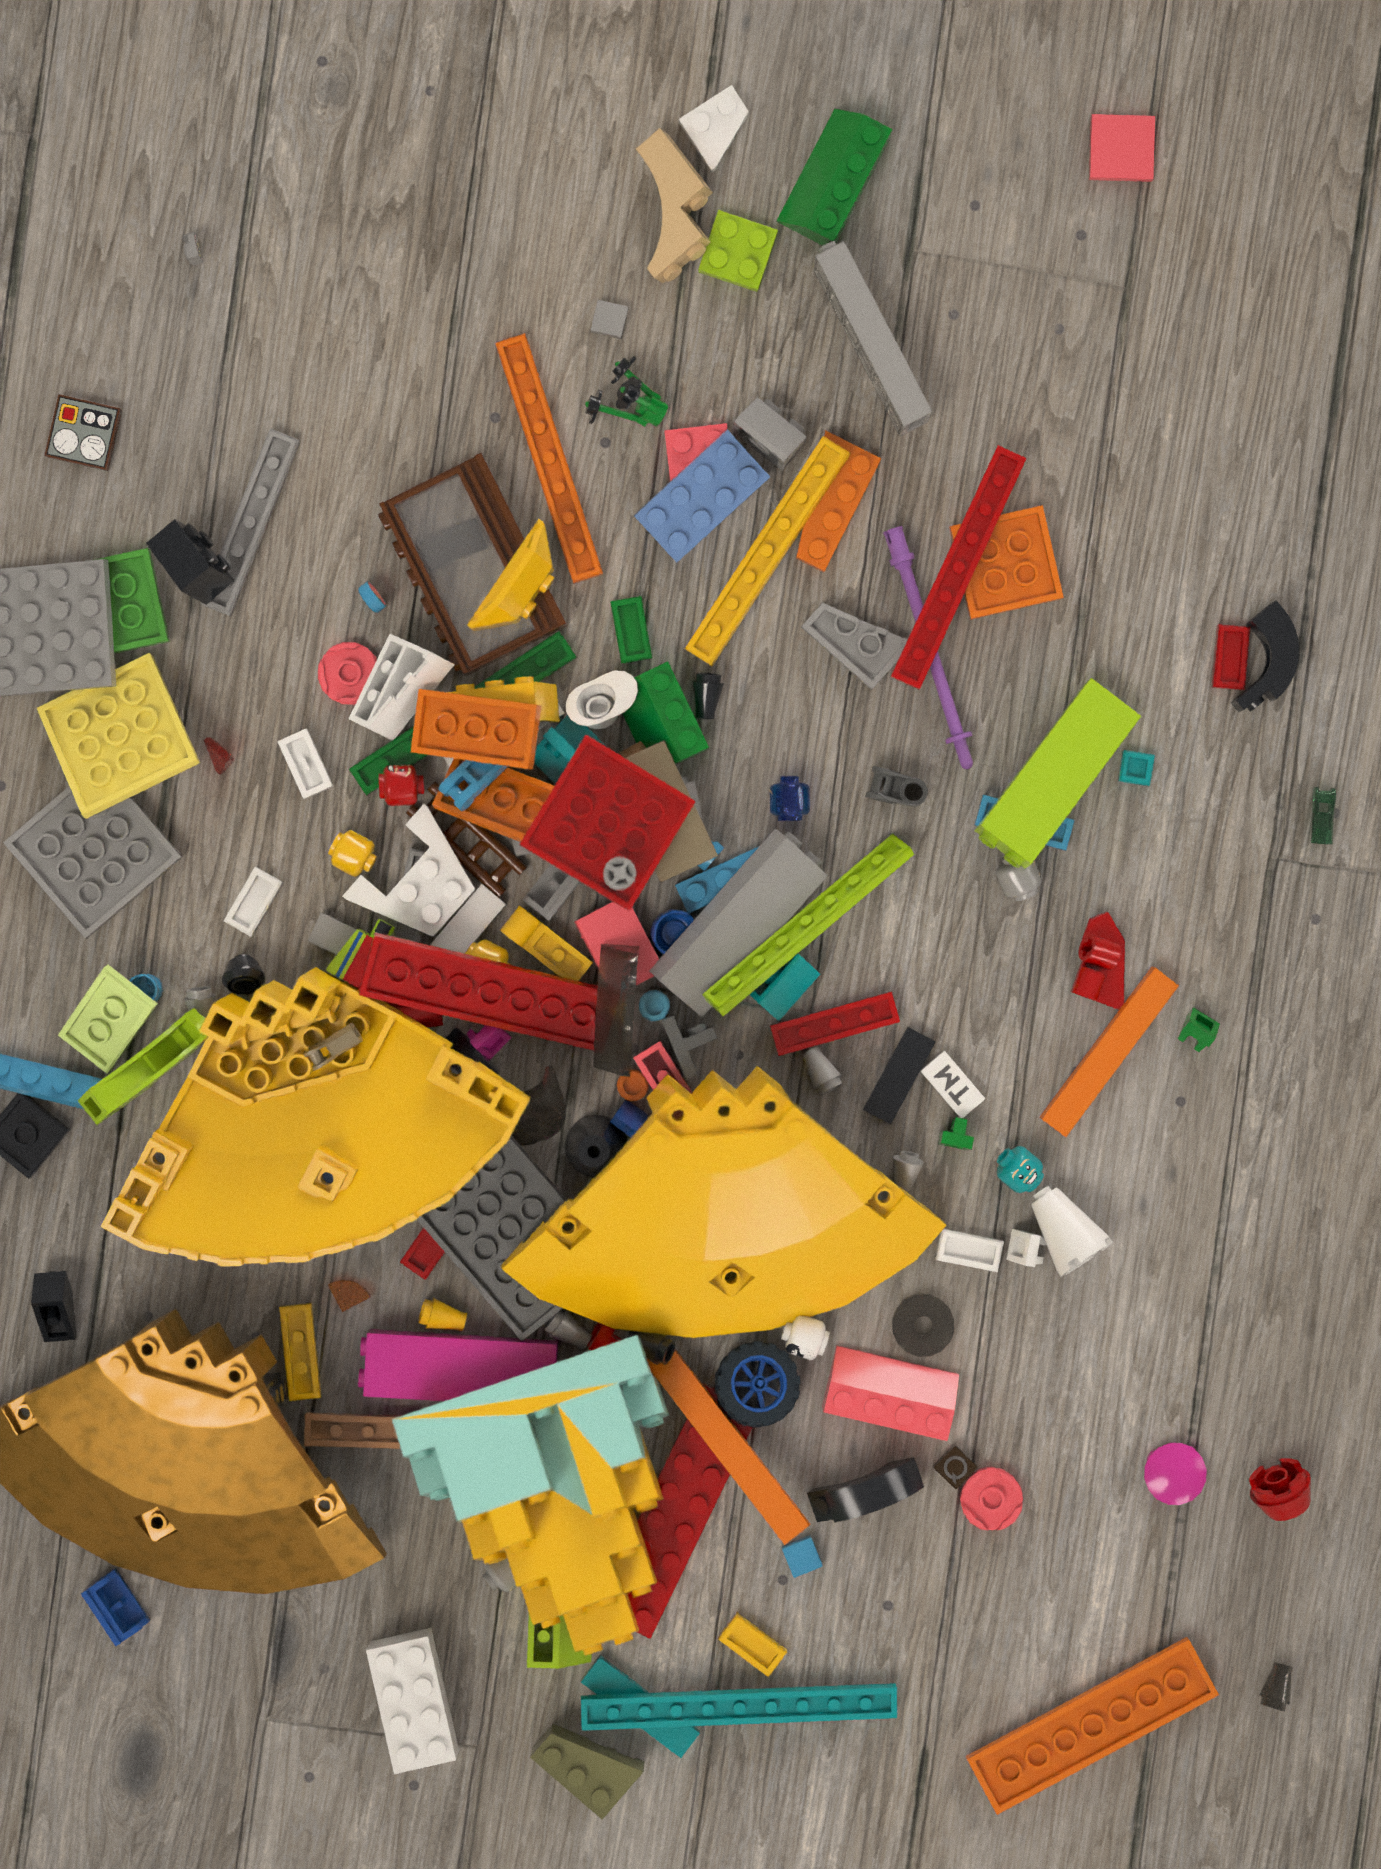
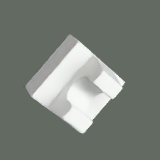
(1024, 1248)

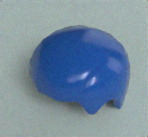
(669, 927)

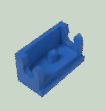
(115, 1607)

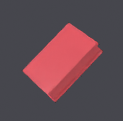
(617, 927)

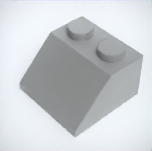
(769, 432)

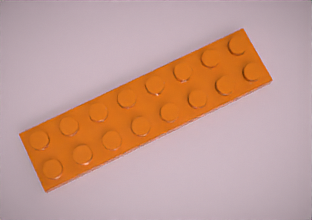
(1092, 1725)

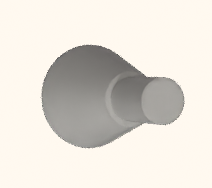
(906, 1169)

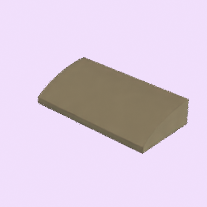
(691, 843)

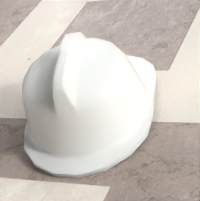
(602, 699)

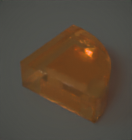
(348, 1293)

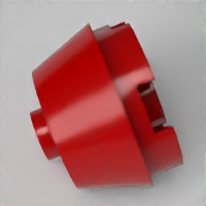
(1281, 1490)

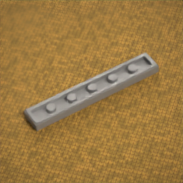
(254, 514)

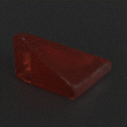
(220, 757)

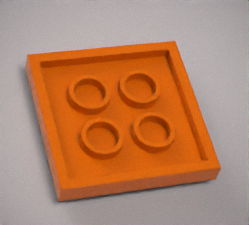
(1015, 566)

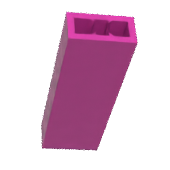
(445, 1364)

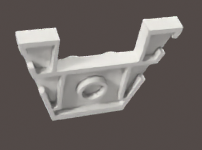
(428, 891)

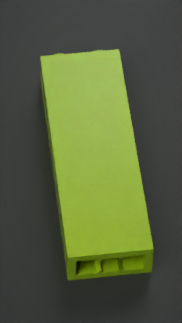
(1057, 774)

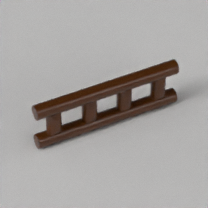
(486, 841)

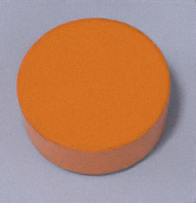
(633, 1087)

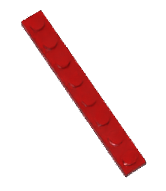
(958, 567)

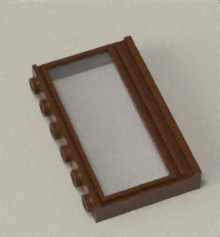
(457, 547)

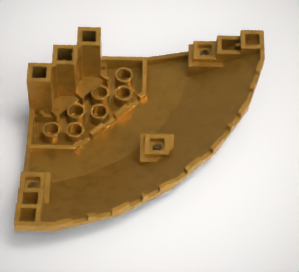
(189, 1438)

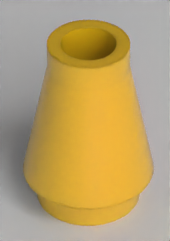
(439, 1315)

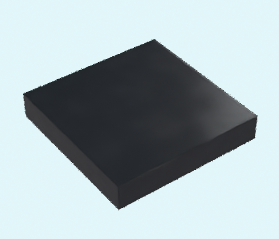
(28, 1134)

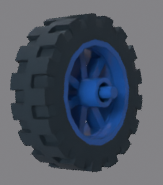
(726, 1384)

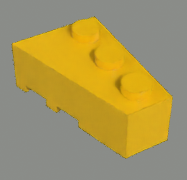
(523, 691)

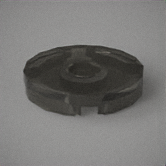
(922, 1343)

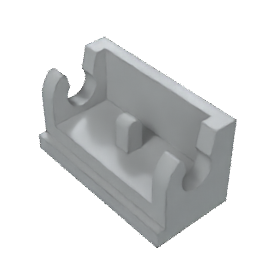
(551, 892)

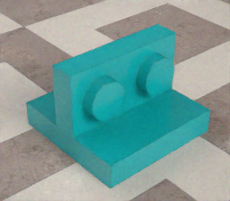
(559, 746)

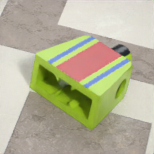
(352, 958)

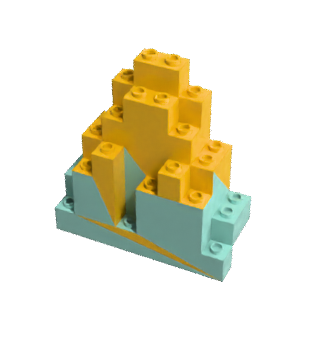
(553, 1482)

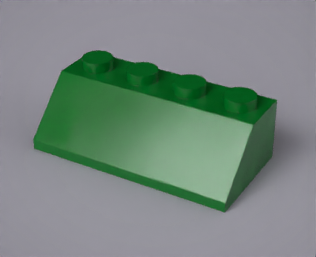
(835, 176)

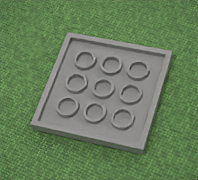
(56, 628)
(93, 862)

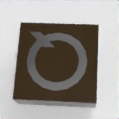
(955, 1466)

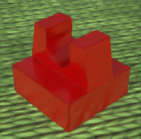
(602, 1336)

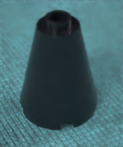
(593, 1131)

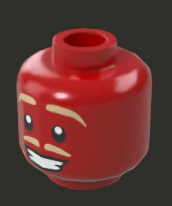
(400, 785)

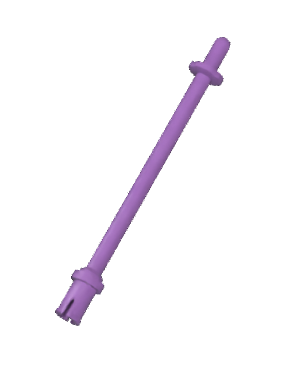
(903, 561)

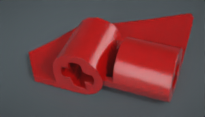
(1102, 963)

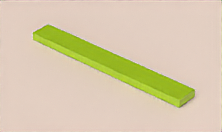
(808, 924)

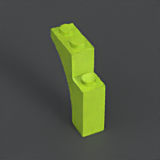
(144, 1068)

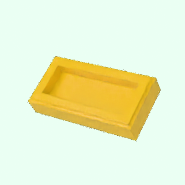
(752, 1644)

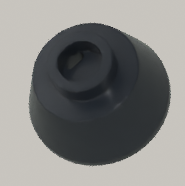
(243, 975)

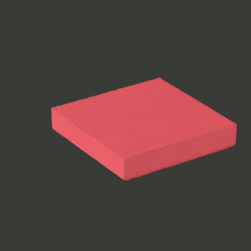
(1122, 147)

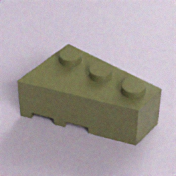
(585, 1768)

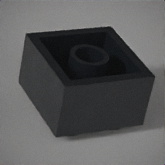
(191, 561)

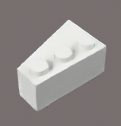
(393, 686)

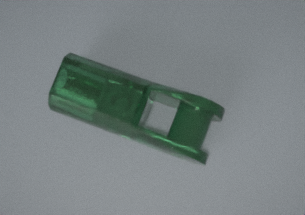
(1323, 821)

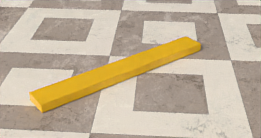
(767, 551)

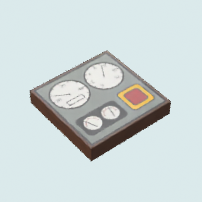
(83, 432)

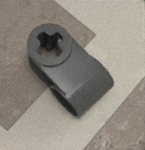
(894, 787)

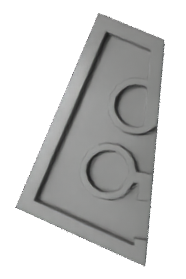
(855, 643)

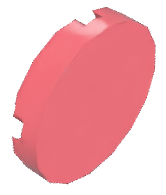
(345, 671)
(991, 1498)

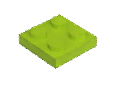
(738, 251)

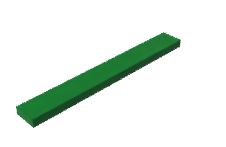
(537, 663)

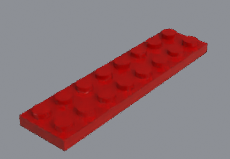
(480, 991)
(690, 1489)

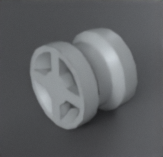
(621, 869)

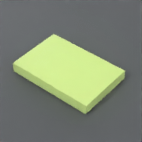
(107, 1019)

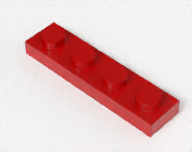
(835, 1023)

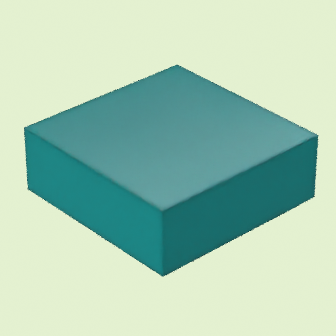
(1136, 768)

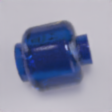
(789, 799)

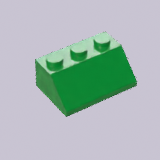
(664, 715)

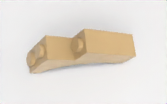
(680, 193)

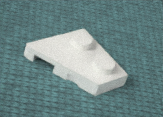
(714, 125)

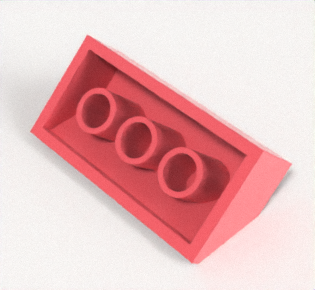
(891, 1393)

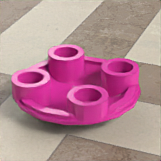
(1175, 1473)

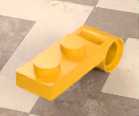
(545, 945)

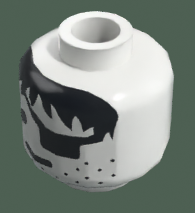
(805, 1337)

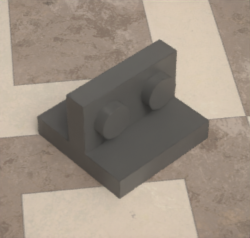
(696, 1037)

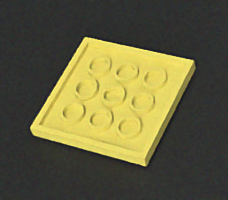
(118, 737)

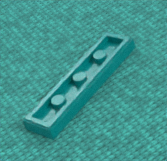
(607, 1679)

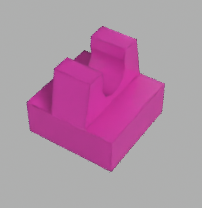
(488, 1040)

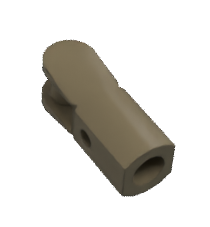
(336, 1044)

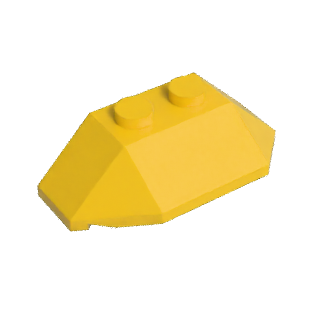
(518, 584)

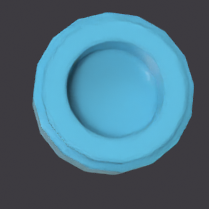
(654, 1005)

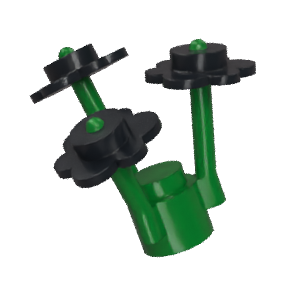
(649, 407)

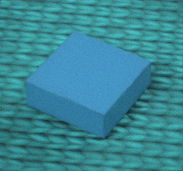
(802, 1556)

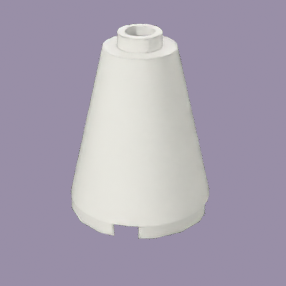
(1067, 1230)

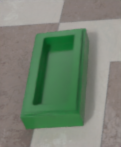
(631, 630)

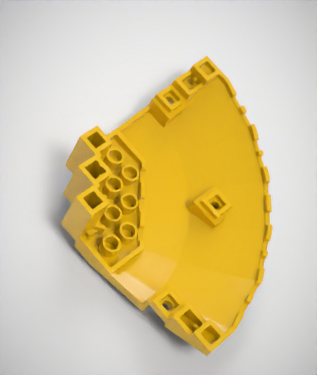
(264, 1127)
(718, 1190)

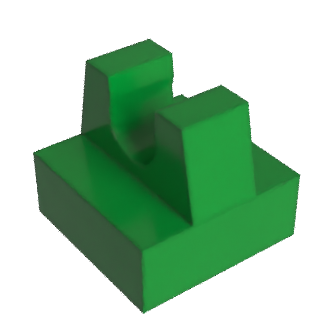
(1199, 1027)
(956, 1137)

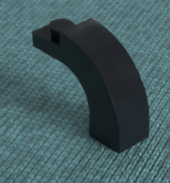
(1282, 655)
(868, 1493)

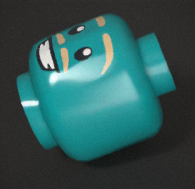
(1019, 1169)

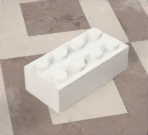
(412, 1700)

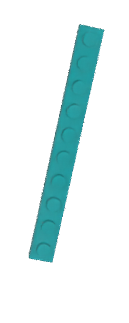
(738, 1706)

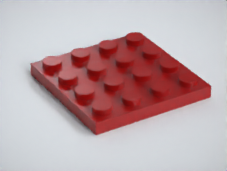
(604, 812)

